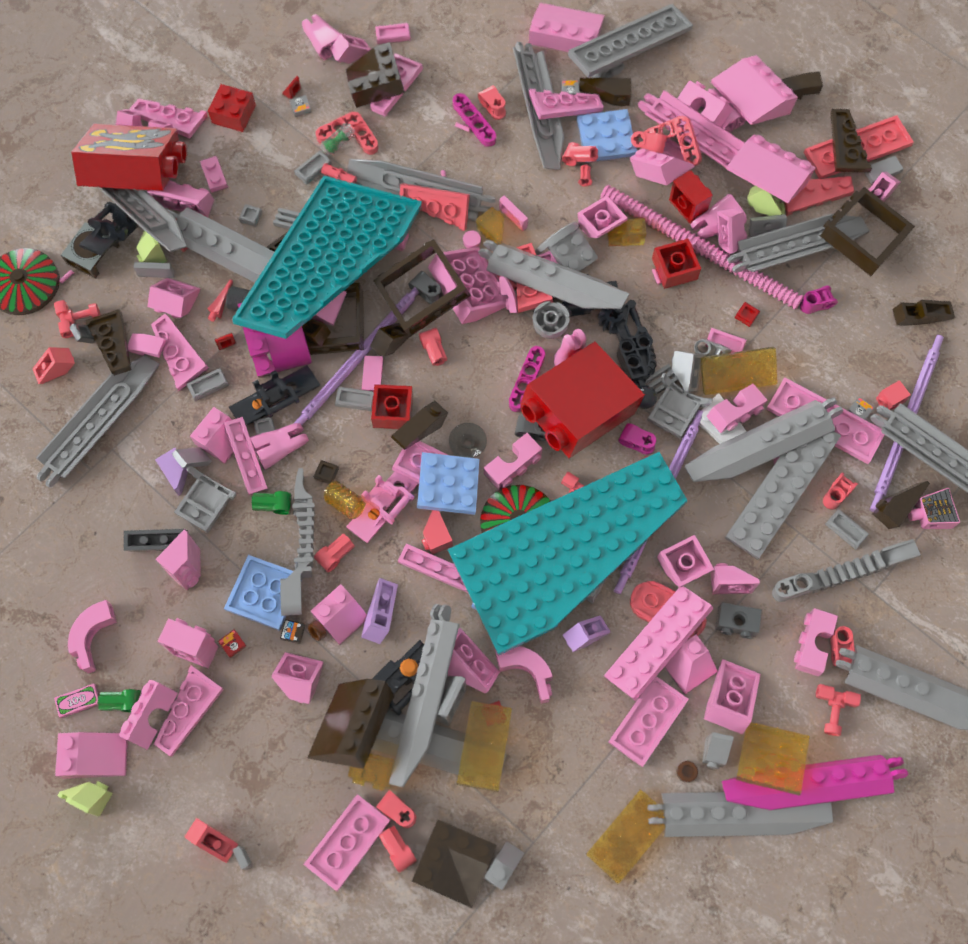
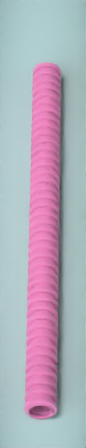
(701, 246)

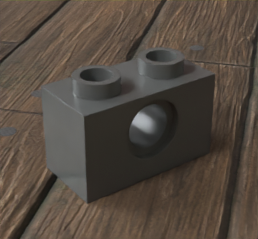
(750, 617)

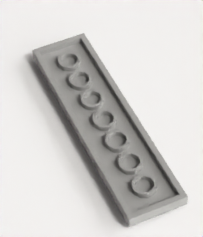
(630, 40)
(779, 495)

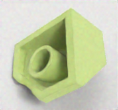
(765, 202)
(150, 250)
(88, 797)

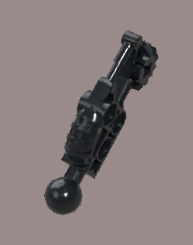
(641, 356)

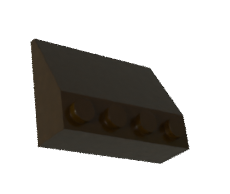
(352, 723)

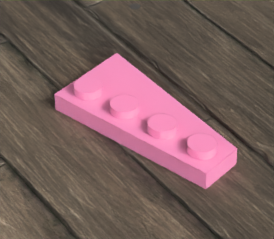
(408, 72)
(184, 120)
(191, 704)

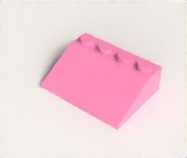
(563, 27)
(755, 90)
(771, 168)
(478, 281)

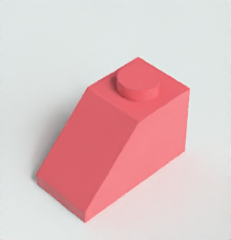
(53, 364)
(436, 534)
(211, 840)

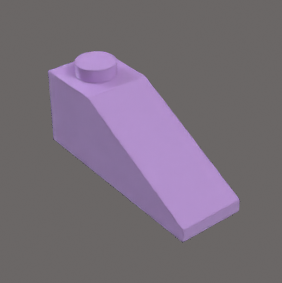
(380, 612)

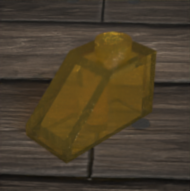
(491, 225)
(628, 233)

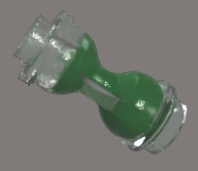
(332, 144)

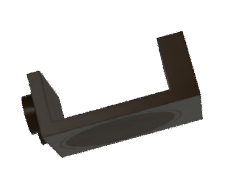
(81, 258)

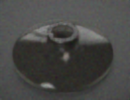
(467, 432)

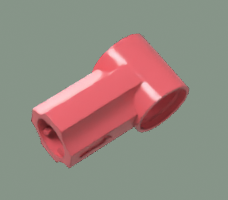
(576, 153)
(432, 343)
(330, 556)
(399, 852)

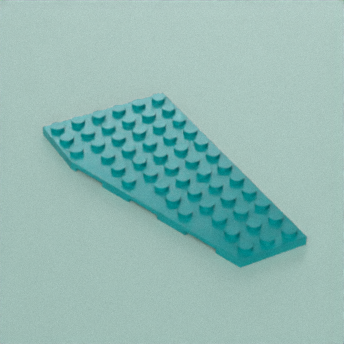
(324, 252)
(557, 555)

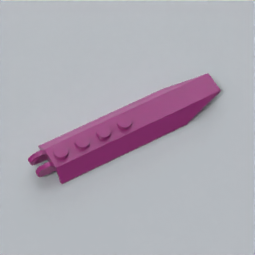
(824, 784)

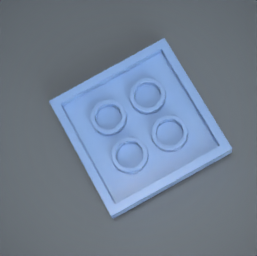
(608, 132)
(448, 483)
(258, 593)

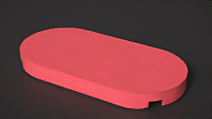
(650, 598)

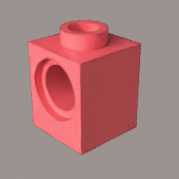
(893, 395)

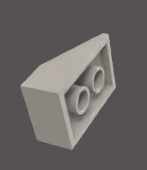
(451, 697)

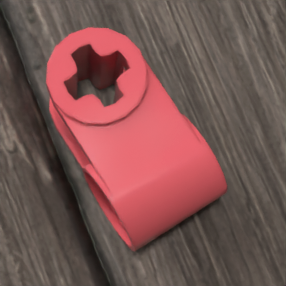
(493, 102)
(651, 141)
(840, 490)
(837, 644)
(394, 808)

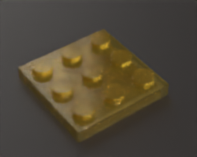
(773, 758)

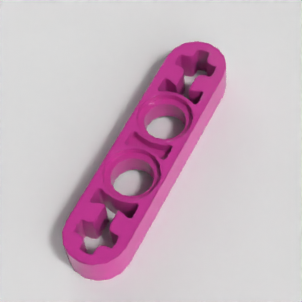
(476, 118)
(524, 377)

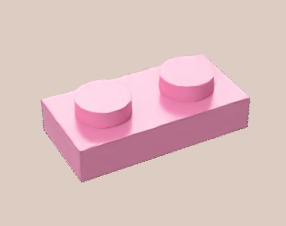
(213, 174)

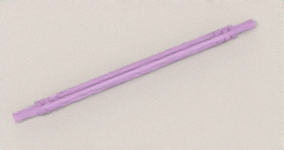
(353, 361)
(914, 404)
(687, 441)

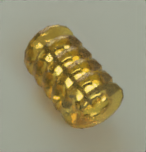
(344, 500)

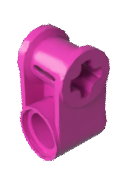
(820, 300)
(636, 438)

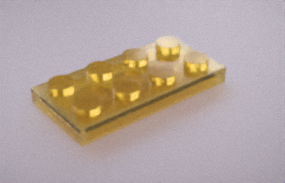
(739, 370)
(484, 746)
(627, 838)

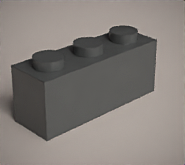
(149, 539)

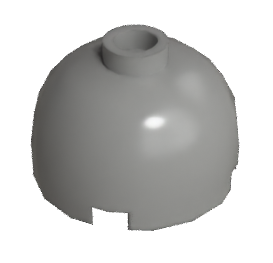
(550, 319)

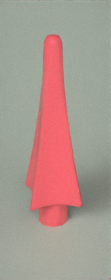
(217, 306)

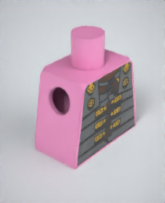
(936, 511)

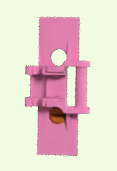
(378, 501)

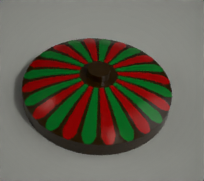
(27, 281)
(509, 504)

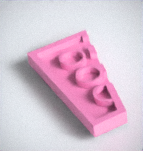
(564, 104)
(181, 357)

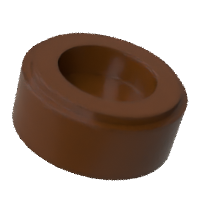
(317, 630)
(687, 771)

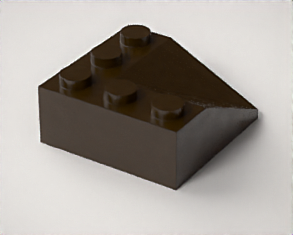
(374, 76)
(454, 863)

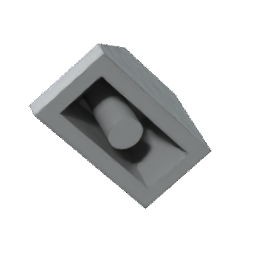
(687, 369)
(717, 750)
(504, 865)

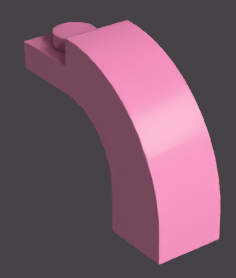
(84, 629)
(531, 662)

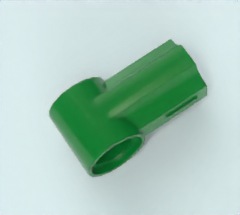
(277, 503)
(118, 700)

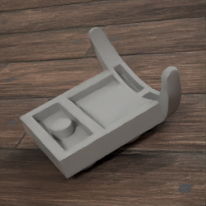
(569, 248)
(676, 408)
(204, 501)

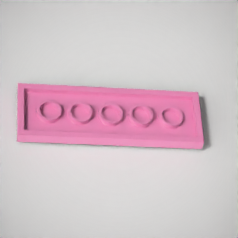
(857, 435)
(658, 642)

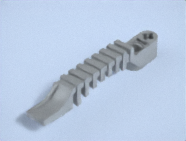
(847, 572)
(291, 586)

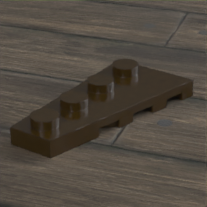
(847, 144)
(111, 340)

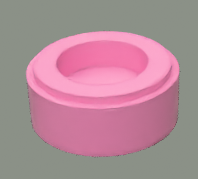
(471, 239)

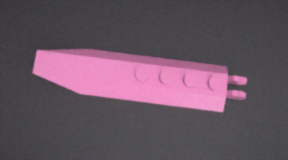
(710, 137)

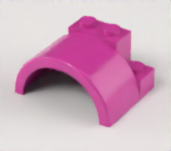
(285, 353)

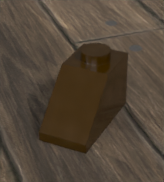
(389, 339)

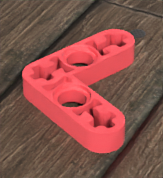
(359, 125)
(676, 131)

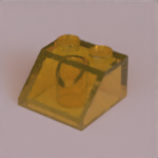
(376, 772)

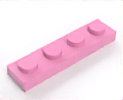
(245, 456)
(431, 566)

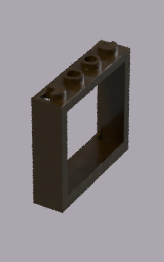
(849, 247)
(437, 308)
(349, 343)

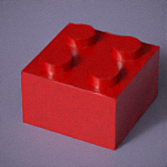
(232, 108)
(690, 196)
(676, 263)
(391, 406)

